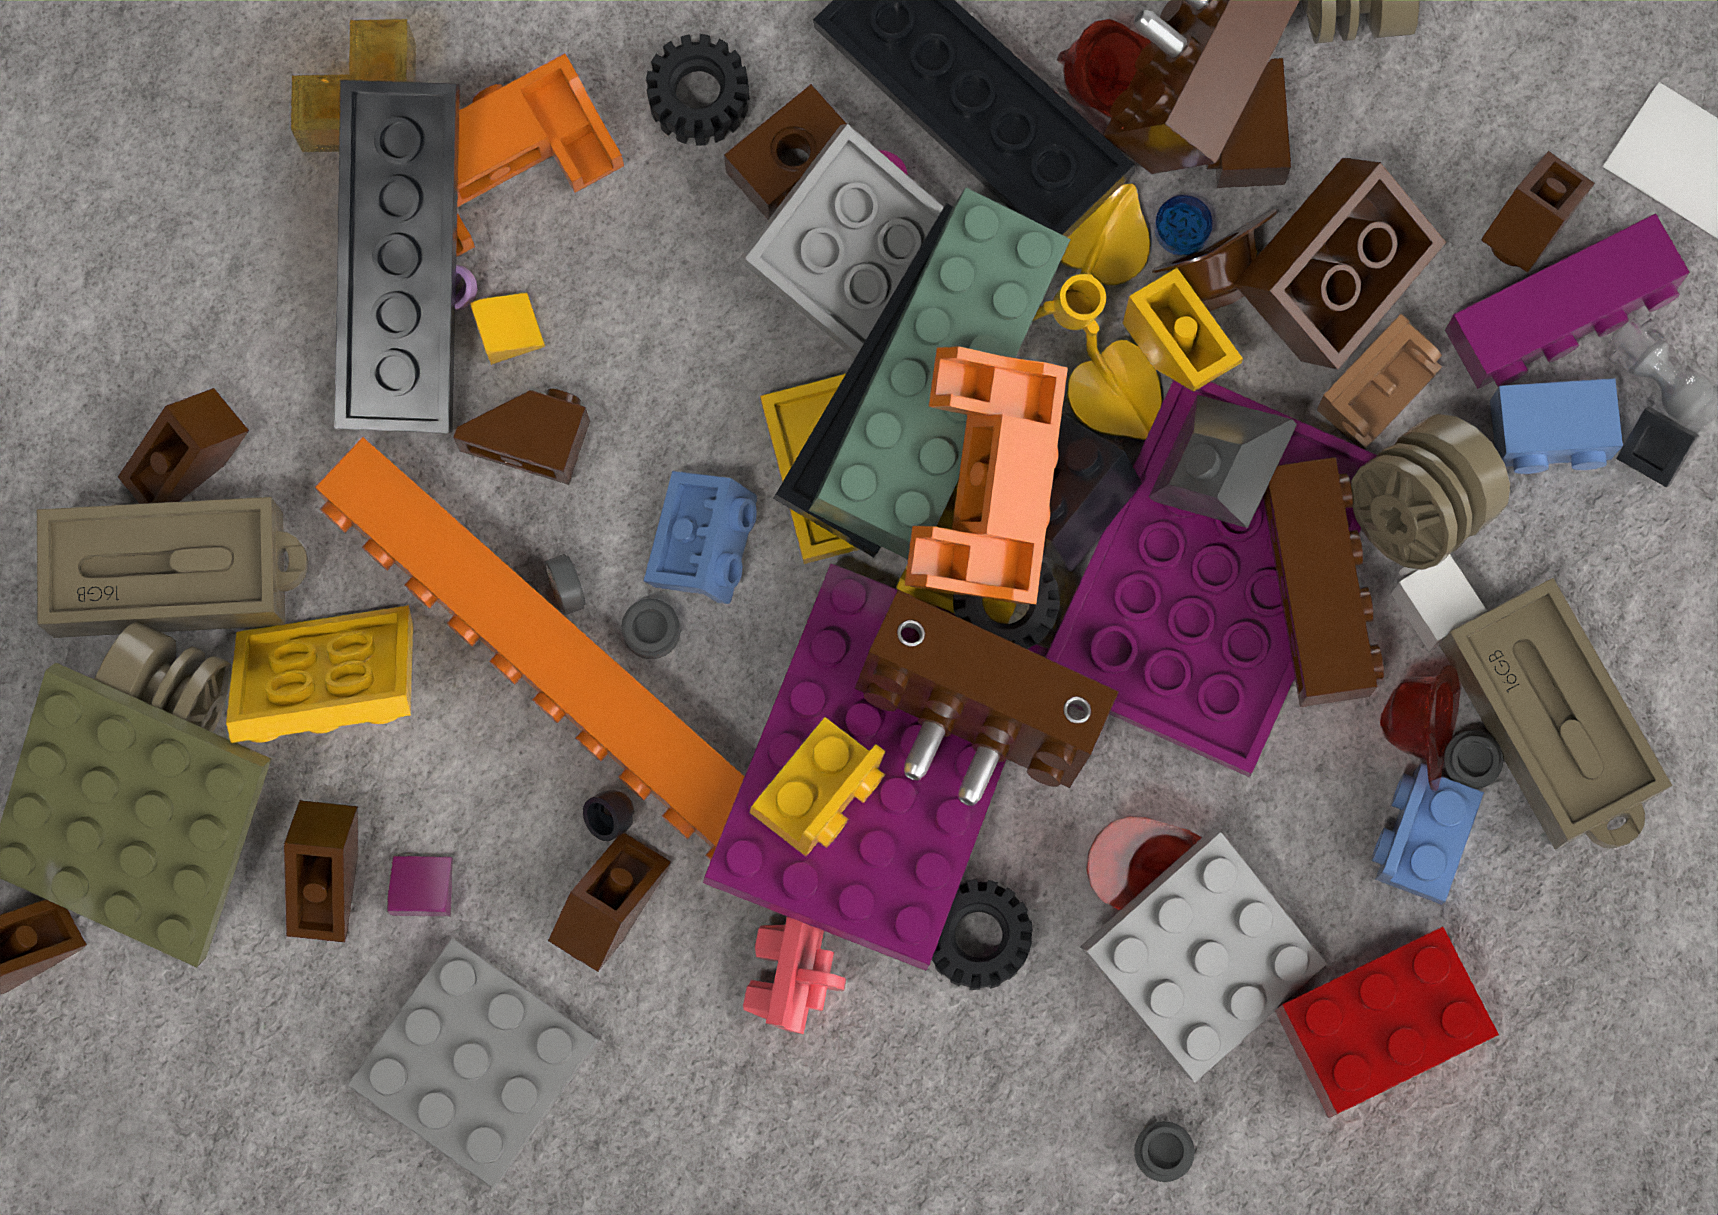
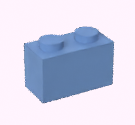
(1556, 424)

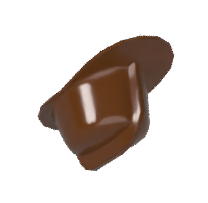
(1218, 266)

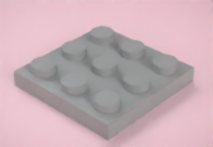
(843, 238)
(1203, 955)
(473, 1063)

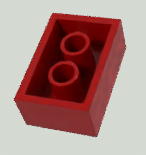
(1386, 1022)

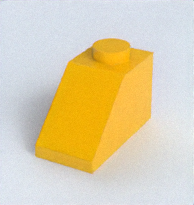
(1179, 332)

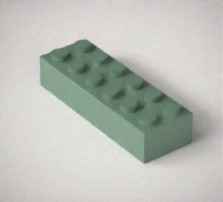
(972, 294)

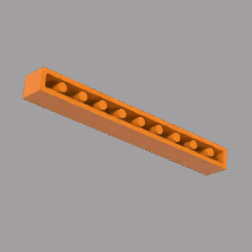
(532, 642)

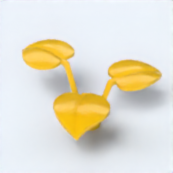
(1119, 387)

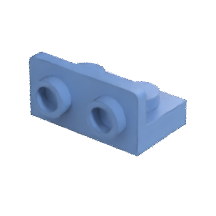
(702, 536)
(1427, 835)

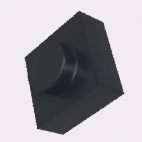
(1657, 446)

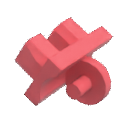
(799, 979)

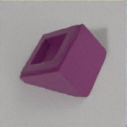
(420, 886)

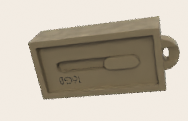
(164, 566)
(1557, 718)

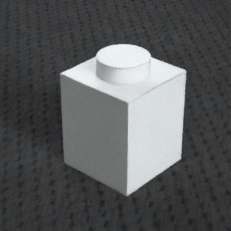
(1436, 600)

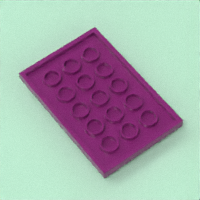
(1191, 606)
(903, 848)

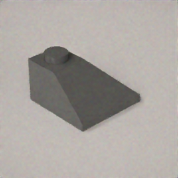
(1222, 460)

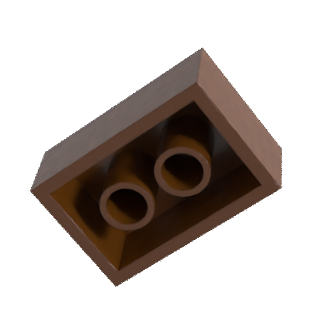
(1340, 262)

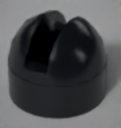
(608, 814)

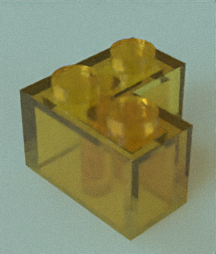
(377, 53)

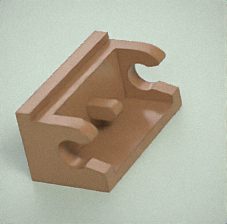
(1381, 383)

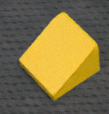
(507, 326)

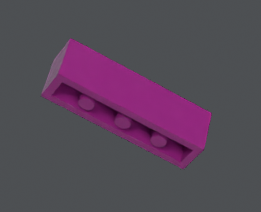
(1567, 302)

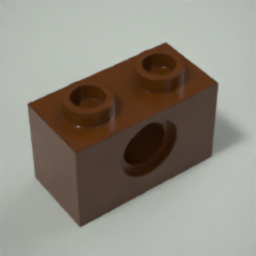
(754, 162)

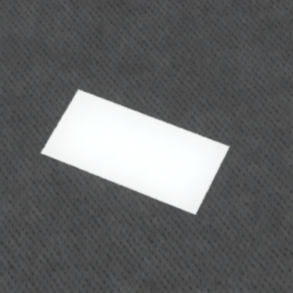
(1672, 156)

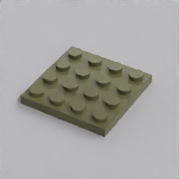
(128, 814)

